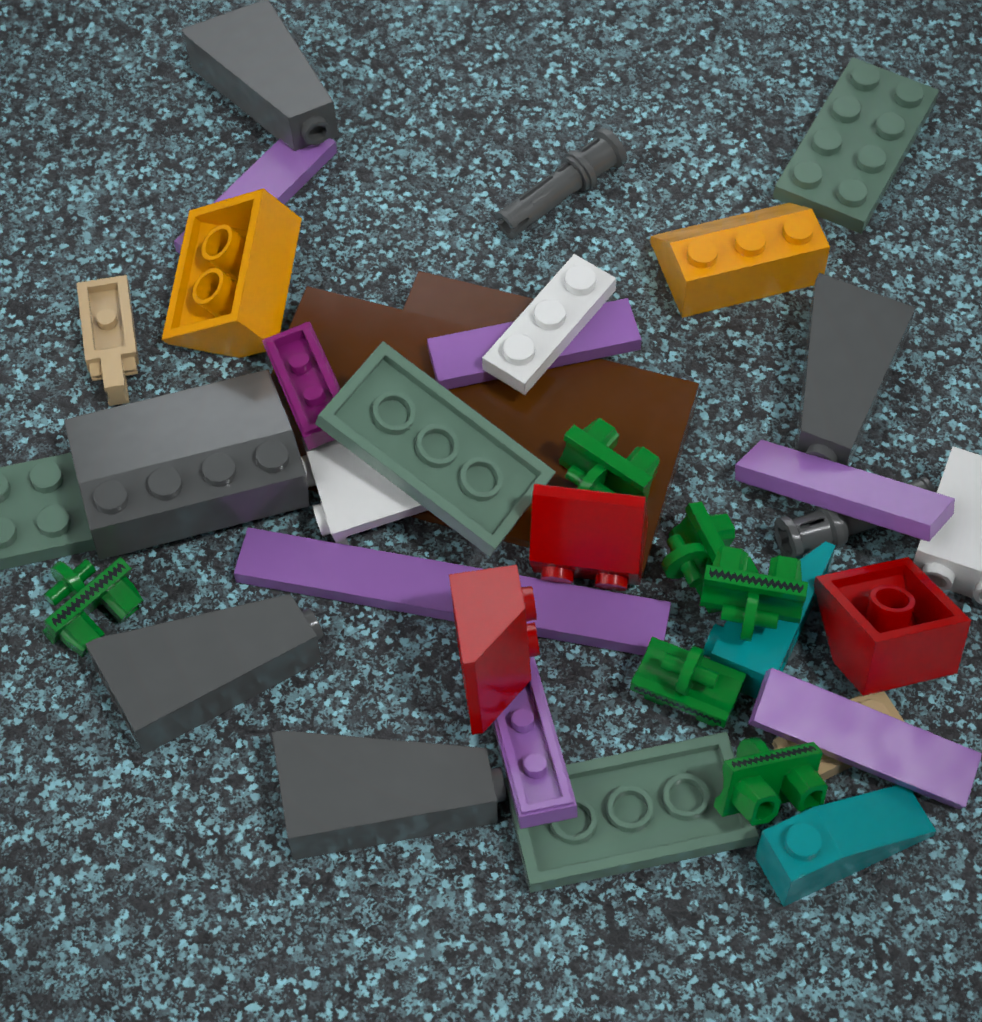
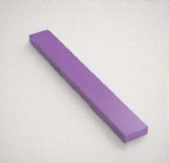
(423, 589)

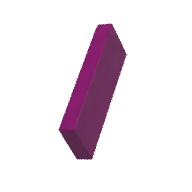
(303, 378)

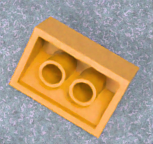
(742, 257)
(233, 275)

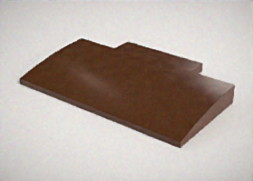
(640, 404)

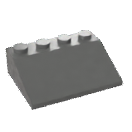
(186, 463)

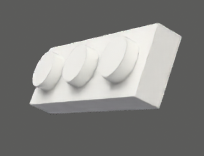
(549, 324)

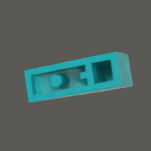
(768, 646)
(839, 840)

